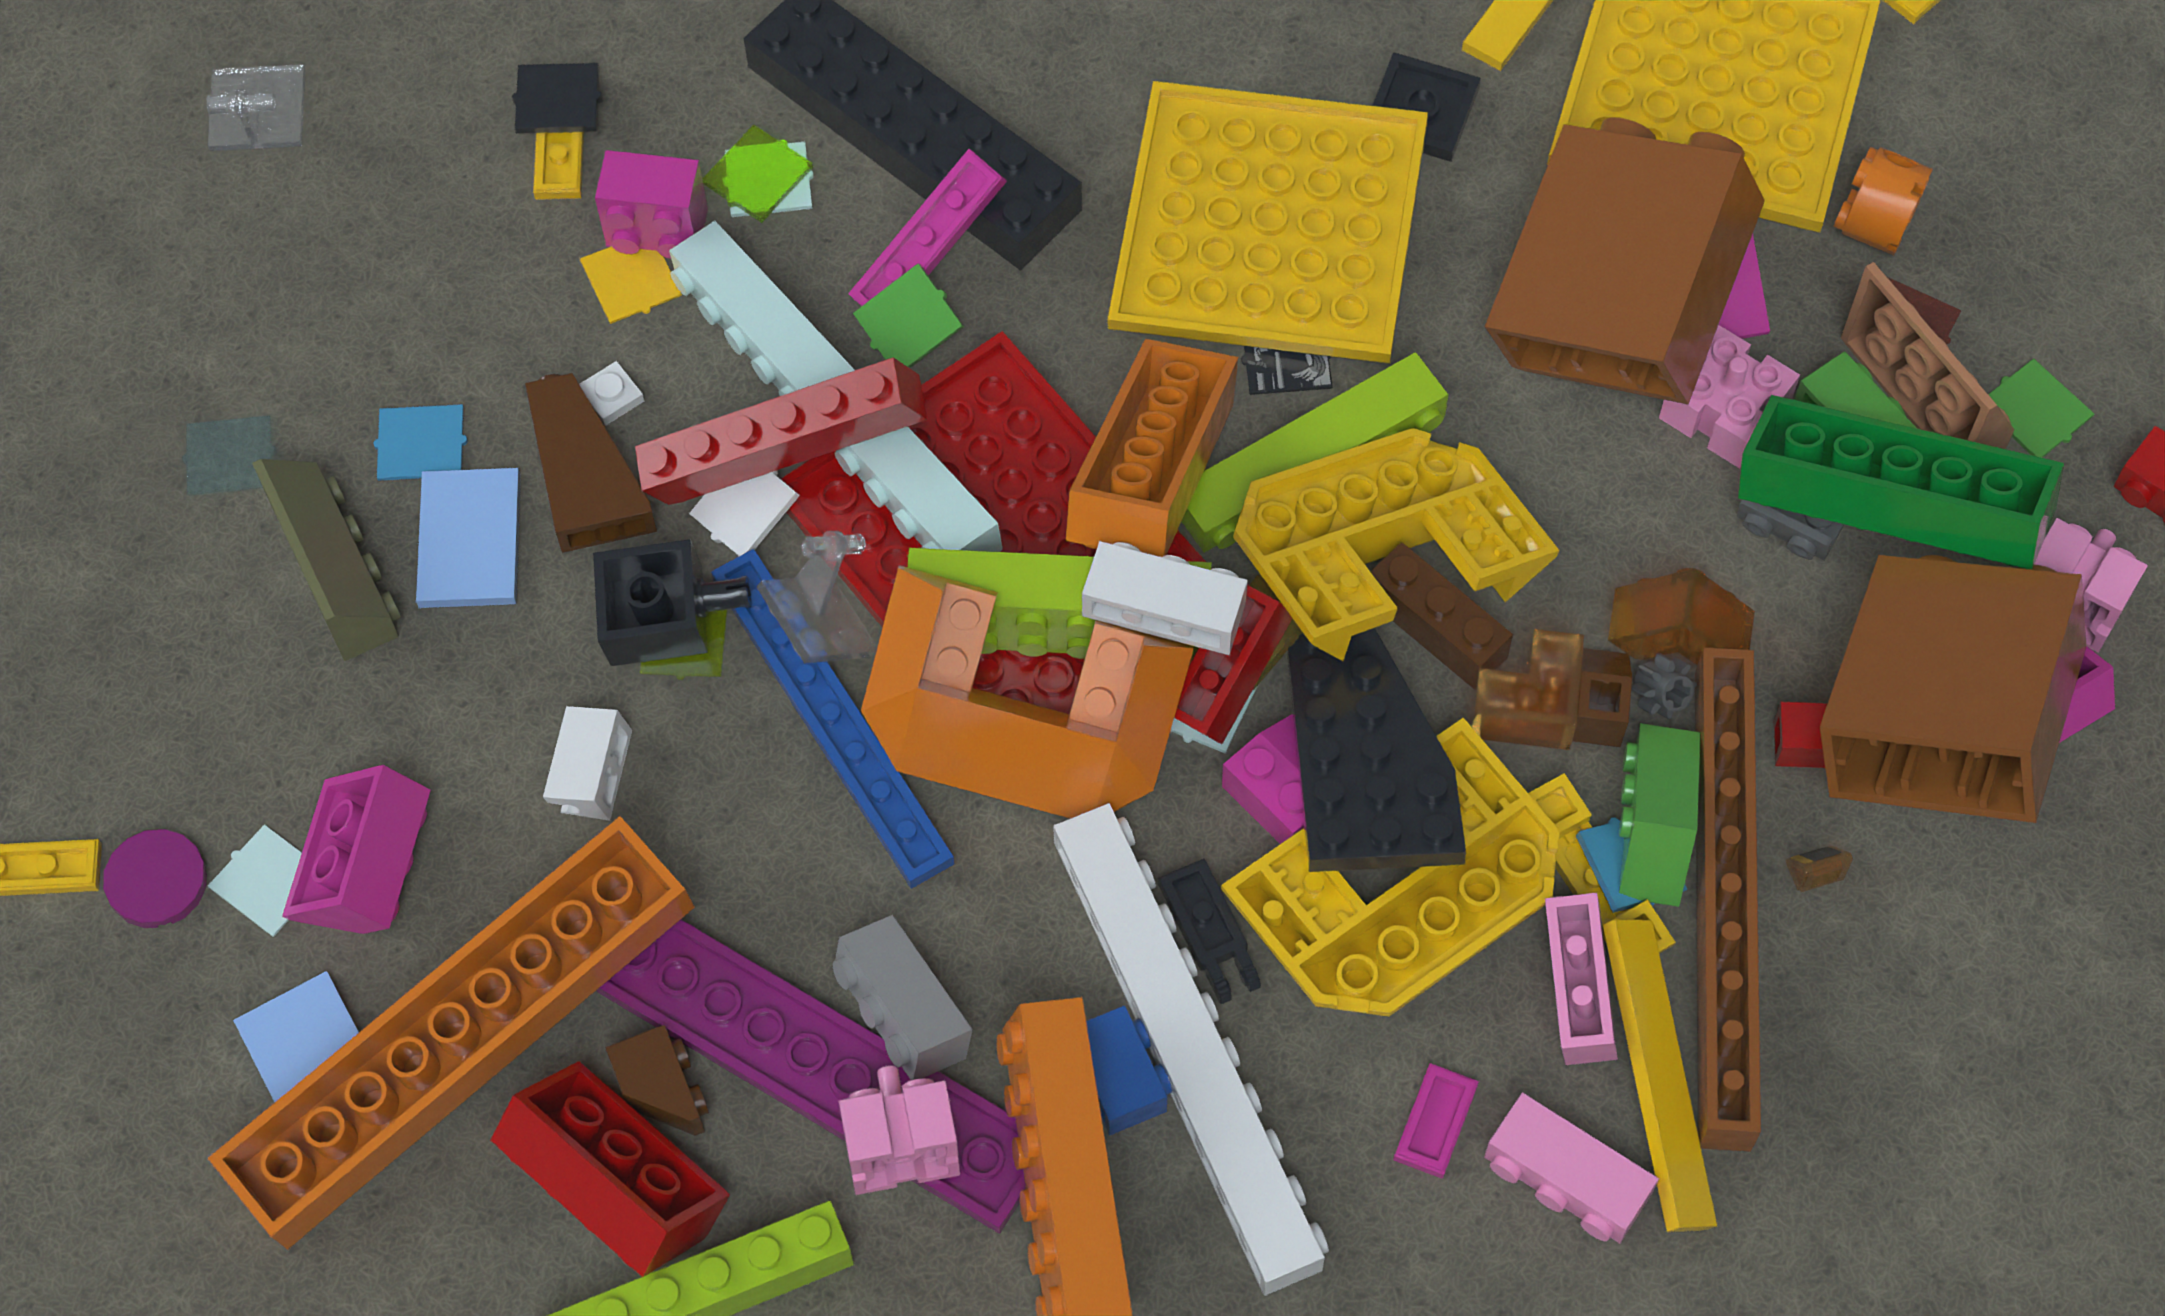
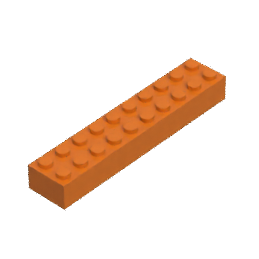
(451, 1033)

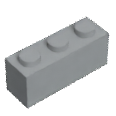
(901, 998)

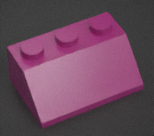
(358, 851)

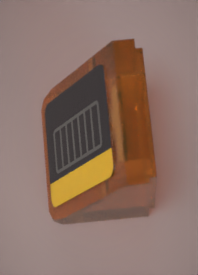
(1819, 867)

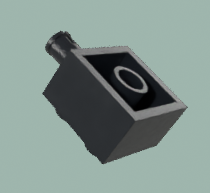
(657, 602)

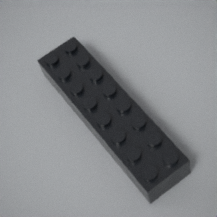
(910, 120)

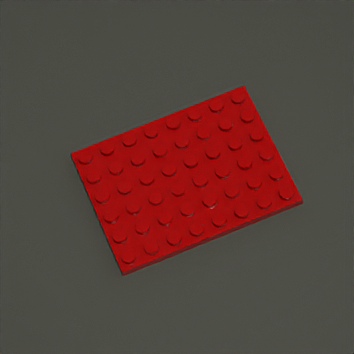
(1016, 455)

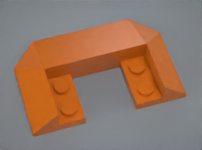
(1007, 748)

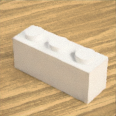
(1164, 597)

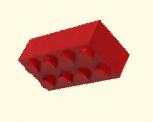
(609, 1168)

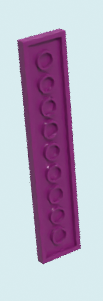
(804, 1055)

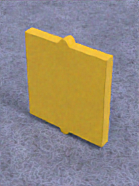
(629, 281)

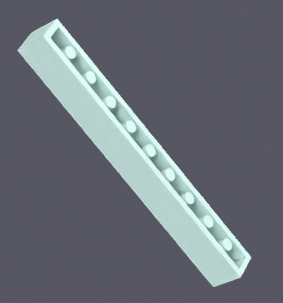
(795, 355)

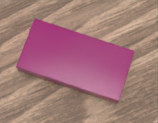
(1436, 1120)

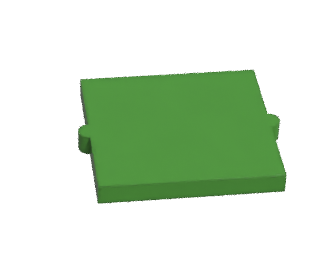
(908, 318)
(2039, 409)

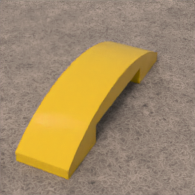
(1571, 815)

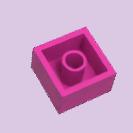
(649, 201)

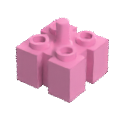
(1730, 396)
(2106, 572)
(899, 1134)

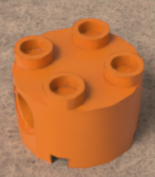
(1885, 201)

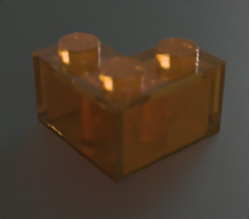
(1678, 615)
(1533, 705)

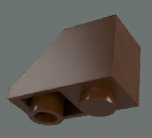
(1603, 698)
(653, 1080)

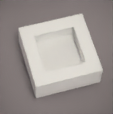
(611, 393)

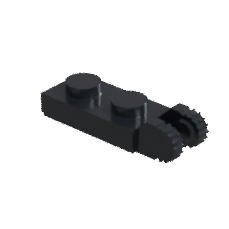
(1208, 926)

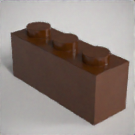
(1442, 616)

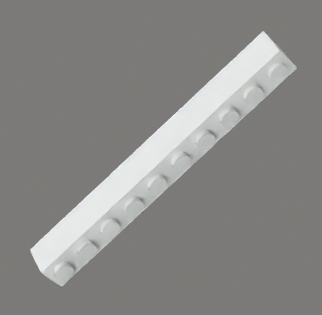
(1184, 1040)

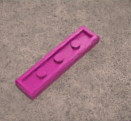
(934, 225)

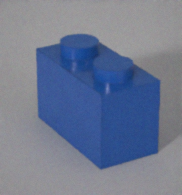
(1125, 1079)

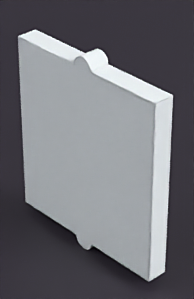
(745, 511)

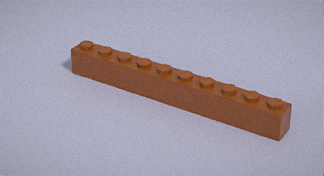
(1727, 903)

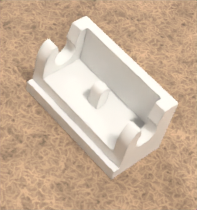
(588, 762)

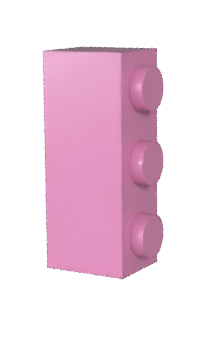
(1581, 979)
(1569, 1169)

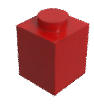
(1799, 735)

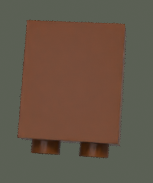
(1627, 259)
(1955, 687)

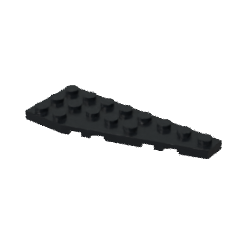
(1369, 764)

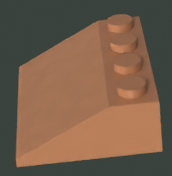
(1918, 366)

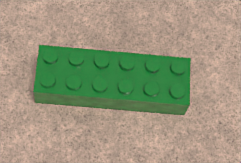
(1901, 481)

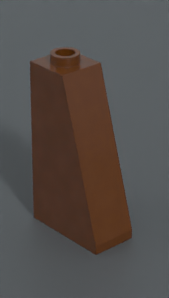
(584, 473)

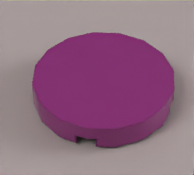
(155, 878)

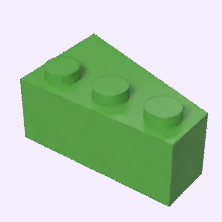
(1659, 813)

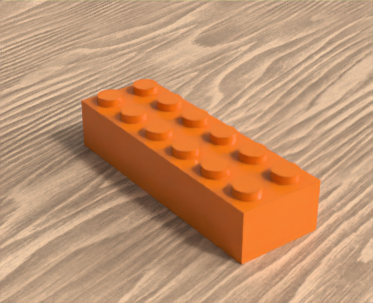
(1152, 448)
(1063, 1161)

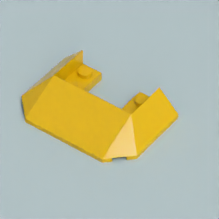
(1330, 517)
(1426, 924)

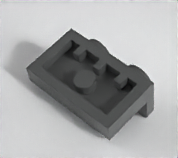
(1804, 534)

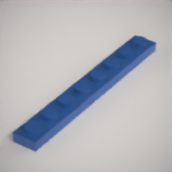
(842, 736)

